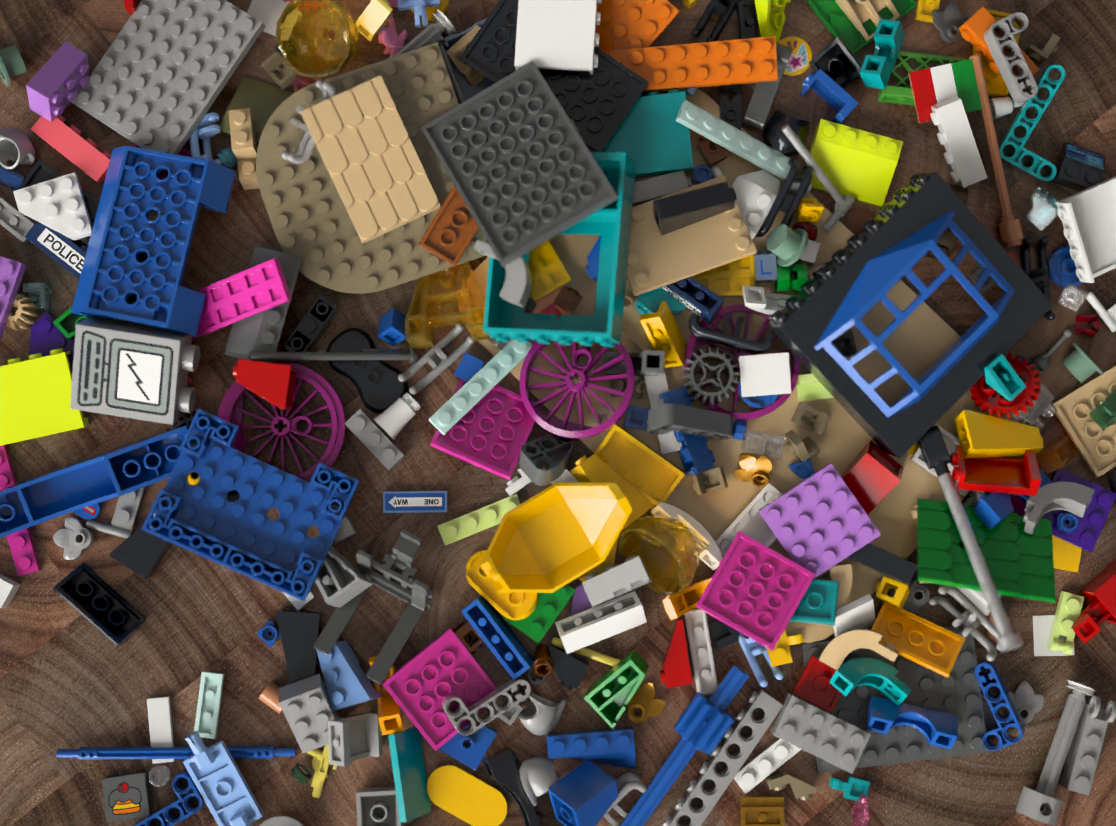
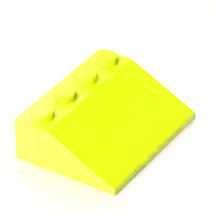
(855, 161)

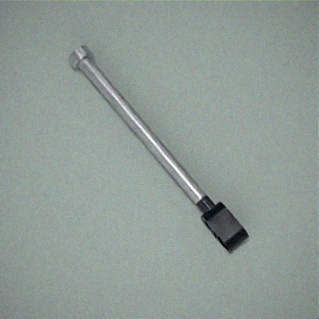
(937, 457)

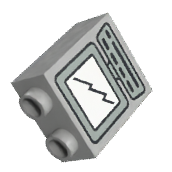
(132, 371)

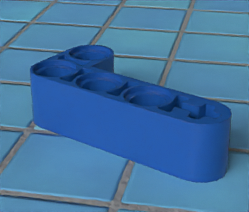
(994, 703)
(183, 803)

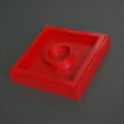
(815, 685)

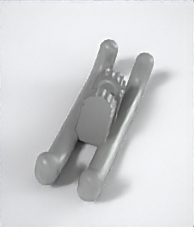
(307, 144)
(437, 359)
(969, 619)
(635, 782)

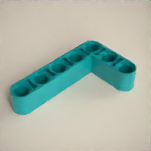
(1029, 125)

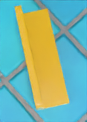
(665, 335)

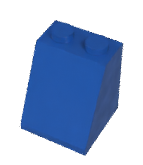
(583, 795)

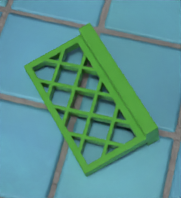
(903, 95)

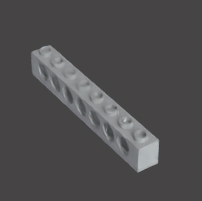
(734, 762)

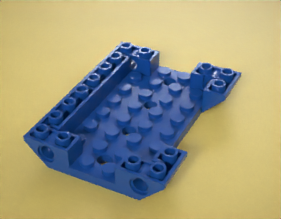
(125, 232)
(241, 532)

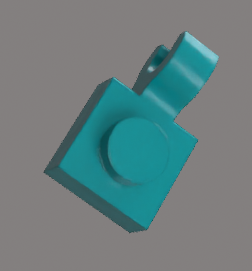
(852, 787)

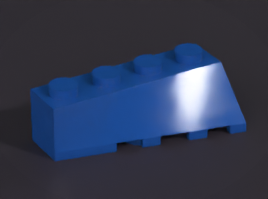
(694, 451)
(597, 745)

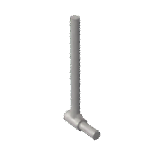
(843, 202)

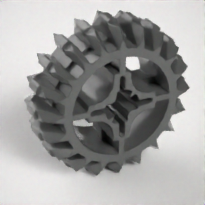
(695, 386)

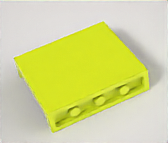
(37, 398)

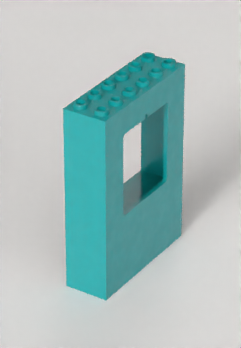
(613, 224)

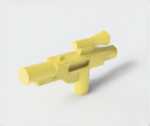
(320, 764)

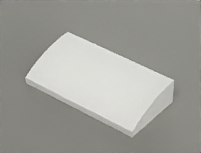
(751, 522)

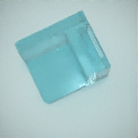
(40, 294)

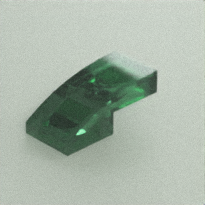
(1105, 412)

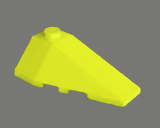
(771, 17)

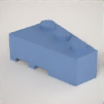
(344, 677)

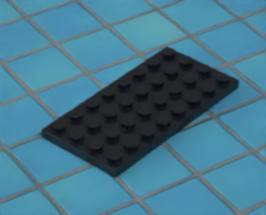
(593, 101)

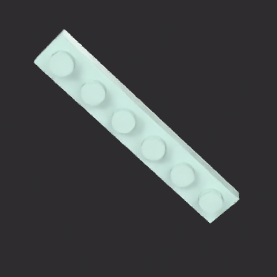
(733, 139)
(479, 385)

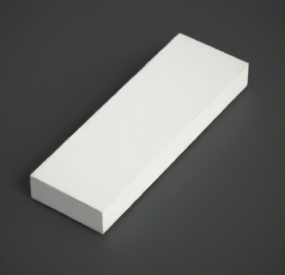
(160, 724)

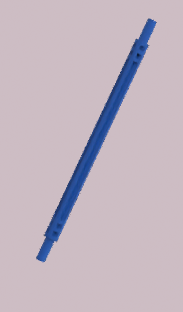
(174, 752)

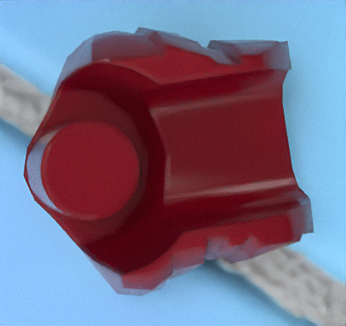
(810, 228)
(1087, 325)

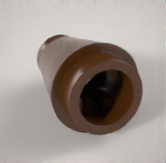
(542, 661)

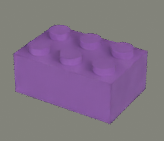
(58, 82)

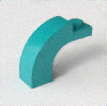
(870, 673)

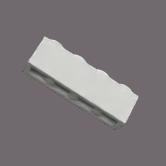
(958, 142)
(601, 622)

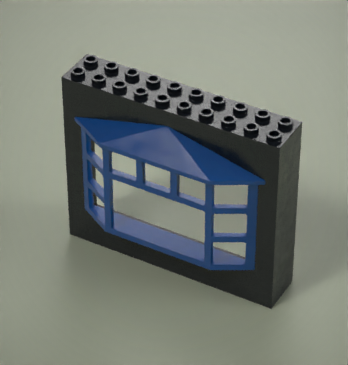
(863, 276)

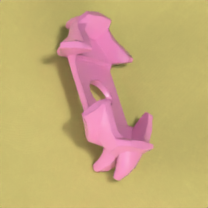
(389, 36)

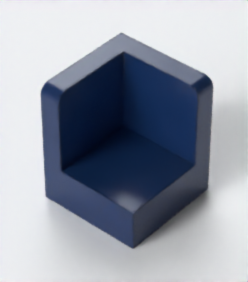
(636, 417)

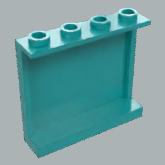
(654, 137)

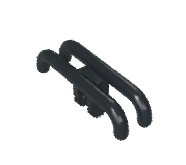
(720, 8)
(785, 202)
(1040, 275)
(729, 340)

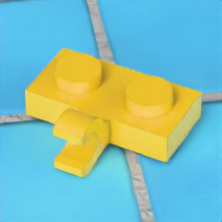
(781, 652)

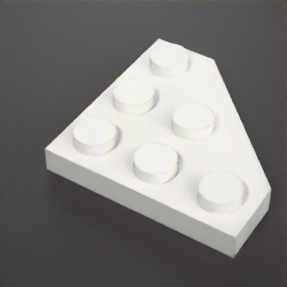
(57, 205)

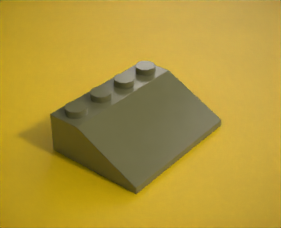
(260, 98)

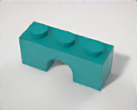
(888, 42)

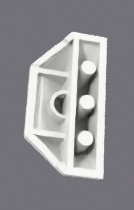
(755, 197)

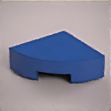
(802, 469)

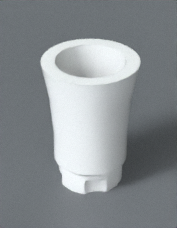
(397, 415)

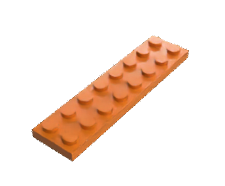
(703, 63)

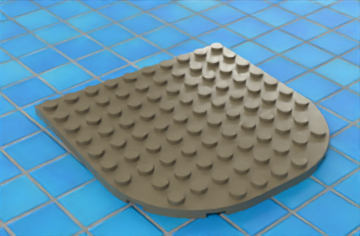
(308, 208)

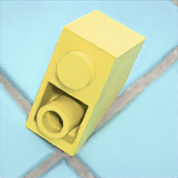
(374, 18)

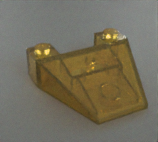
(445, 300)

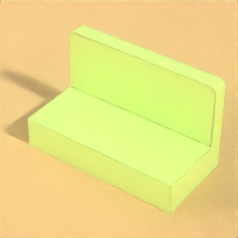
(810, 389)

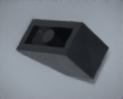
(568, 667)

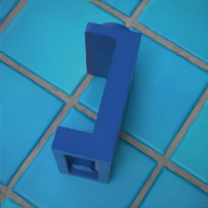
(831, 93)

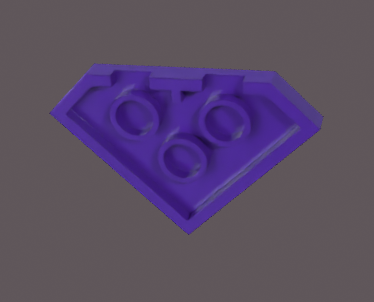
(47, 337)

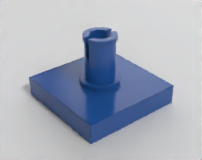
(470, 748)

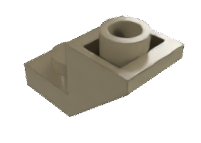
(800, 787)

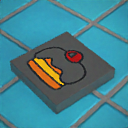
(126, 796)

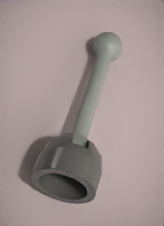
(1042, 361)

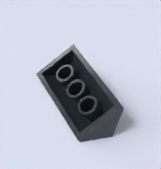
(100, 604)

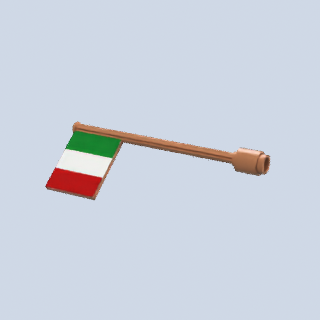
(967, 82)

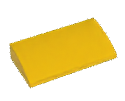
(639, 464)

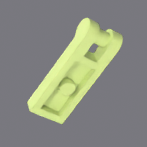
(1067, 612)

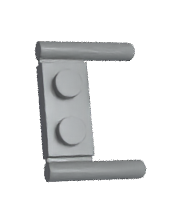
(124, 516)

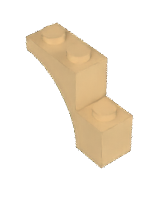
(244, 146)

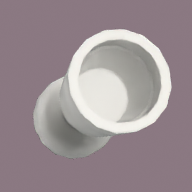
(1003, 106)

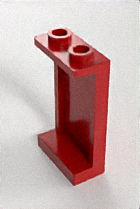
(996, 473)

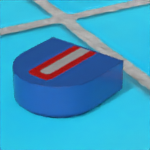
(90, 512)

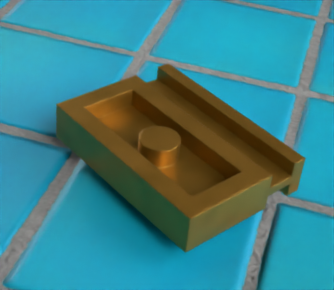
(762, 810)

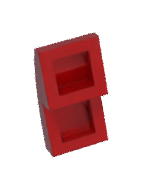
(1088, 621)

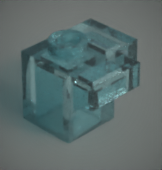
(1043, 209)

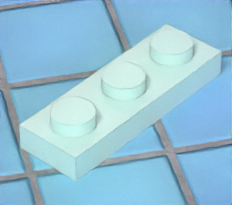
(209, 704)

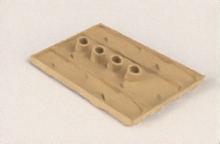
(371, 159)

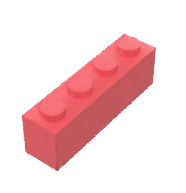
(74, 147)

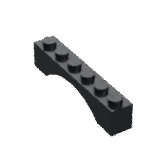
(504, 771)

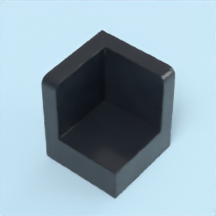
(845, 343)
(722, 634)

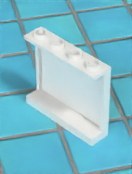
(557, 34)
(1091, 229)

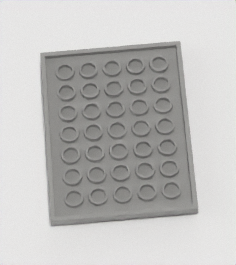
(168, 69)

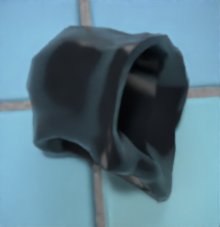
(777, 139)

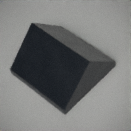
(837, 63)

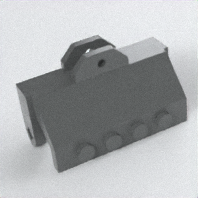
(264, 329)

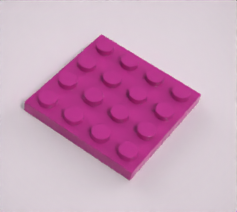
(490, 432)
(755, 590)
(429, 677)

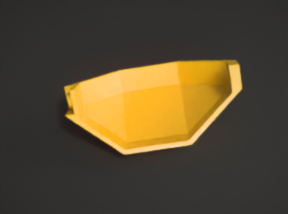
(555, 537)

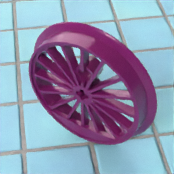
(232, 411)

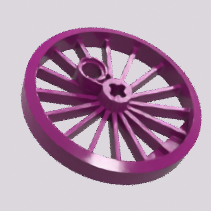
(695, 343)
(563, 427)

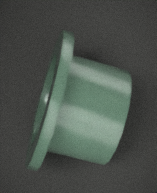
(10, 64)
(787, 244)
(1080, 364)

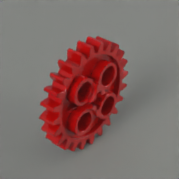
(986, 396)

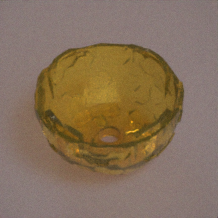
(305, 39)
(666, 549)

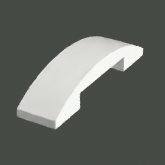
(763, 302)
(710, 552)

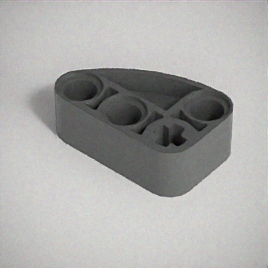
(546, 458)

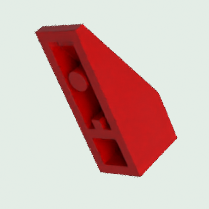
(676, 661)

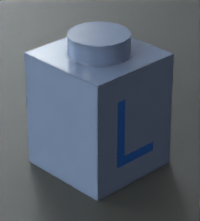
(765, 267)

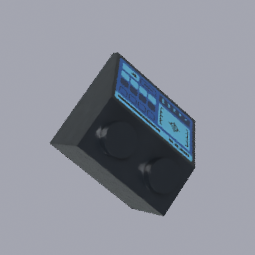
(1079, 168)

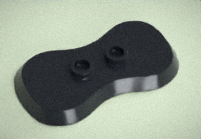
(374, 379)

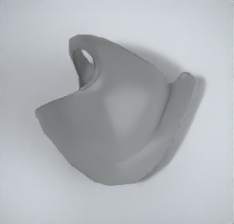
(16, 148)
(541, 714)
(537, 776)

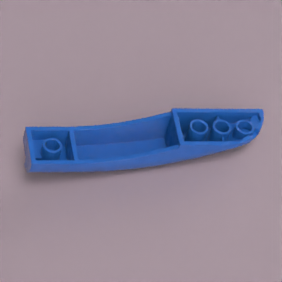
(89, 481)

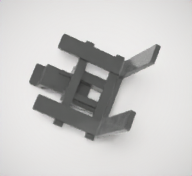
(393, 583)

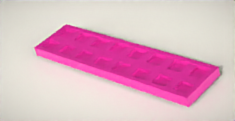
(243, 296)

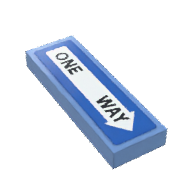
(415, 501)

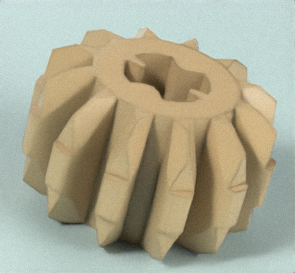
(22, 313)

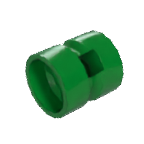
(784, 274)

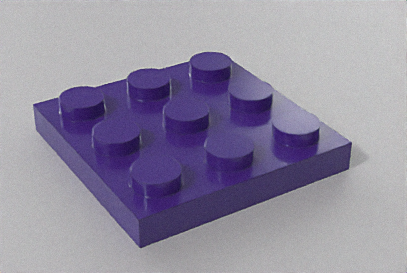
(1091, 524)

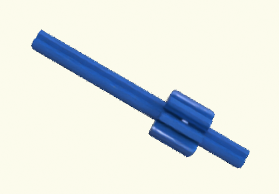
(701, 728)

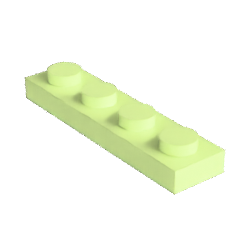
(477, 520)

